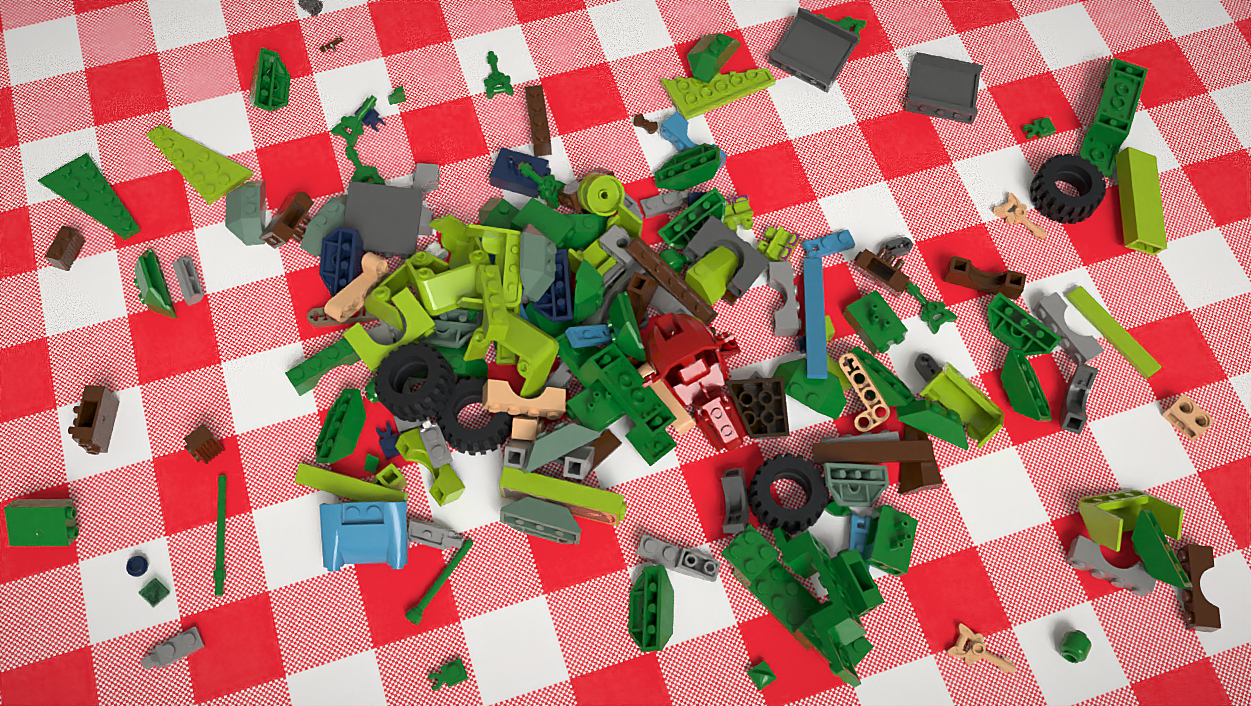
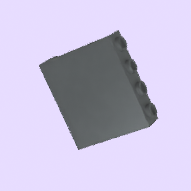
(814, 50)
(943, 88)
(385, 217)

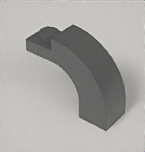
(1075, 397)
(736, 500)

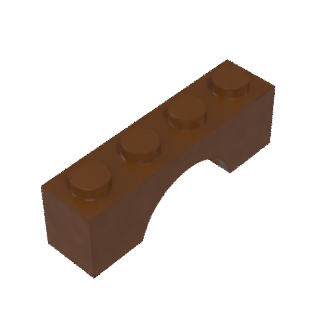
(538, 120)
(963, 273)
(640, 292)
(1199, 612)

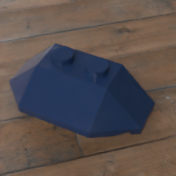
(340, 258)
(558, 299)

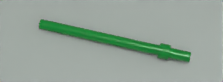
(219, 573)

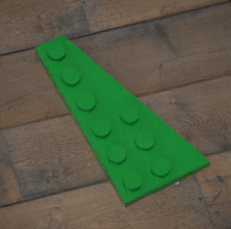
(89, 192)

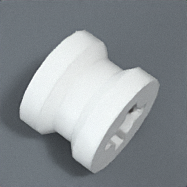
(436, 250)

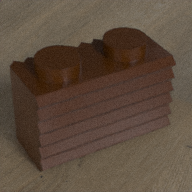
(65, 248)
(203, 444)

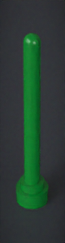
(415, 614)

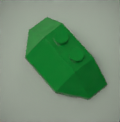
(711, 55)
(269, 82)
(689, 168)
(497, 213)
(687, 224)
(588, 229)
(153, 284)
(588, 292)
(625, 328)
(1019, 328)
(463, 368)
(890, 386)
(1024, 387)
(820, 395)
(934, 420)
(341, 427)
(1157, 552)
(651, 609)

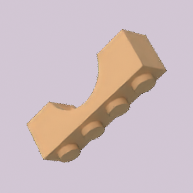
(500, 397)

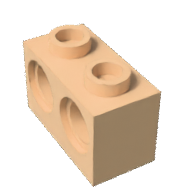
(1186, 420)
(526, 427)

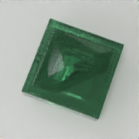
(154, 592)

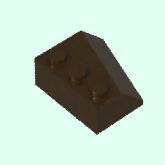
(761, 406)

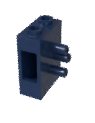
(508, 176)

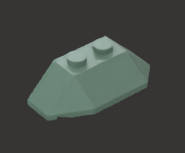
(247, 212)
(323, 223)
(536, 262)
(452, 328)
(556, 444)
(855, 483)
(542, 520)

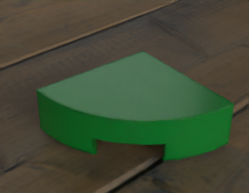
(397, 96)
(837, 511)

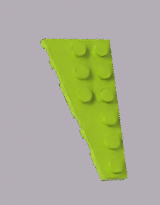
(697, 97)
(202, 168)

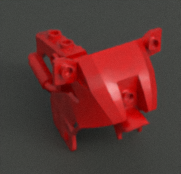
(676, 341)

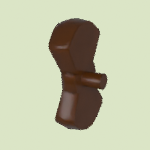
(331, 45)
(640, 121)

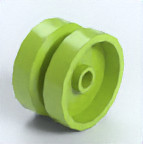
(600, 194)

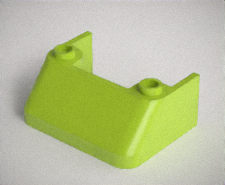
(453, 240)
(506, 247)
(597, 256)
(442, 291)
(378, 300)
(532, 345)
(958, 393)
(1118, 512)

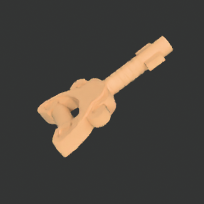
(1018, 215)
(977, 650)

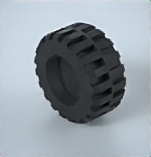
(1076, 172)
(402, 365)
(466, 439)
(798, 471)

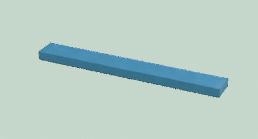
(815, 319)

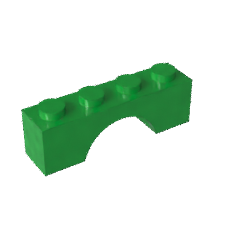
(308, 373)

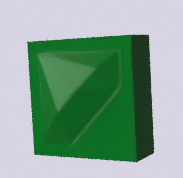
(761, 675)

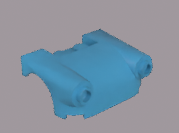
(364, 534)

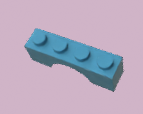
(675, 131)

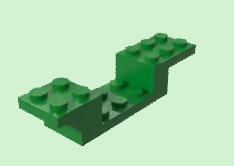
(1114, 115)
(626, 387)
(780, 592)
(837, 623)

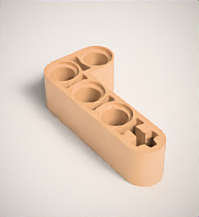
(353, 295)
(861, 388)
(684, 421)

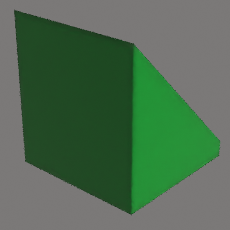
(371, 464)

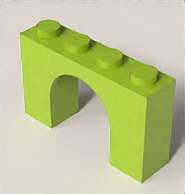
(418, 325)

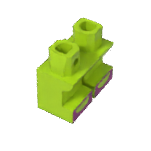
(738, 213)
(782, 244)

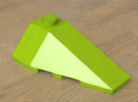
(712, 274)

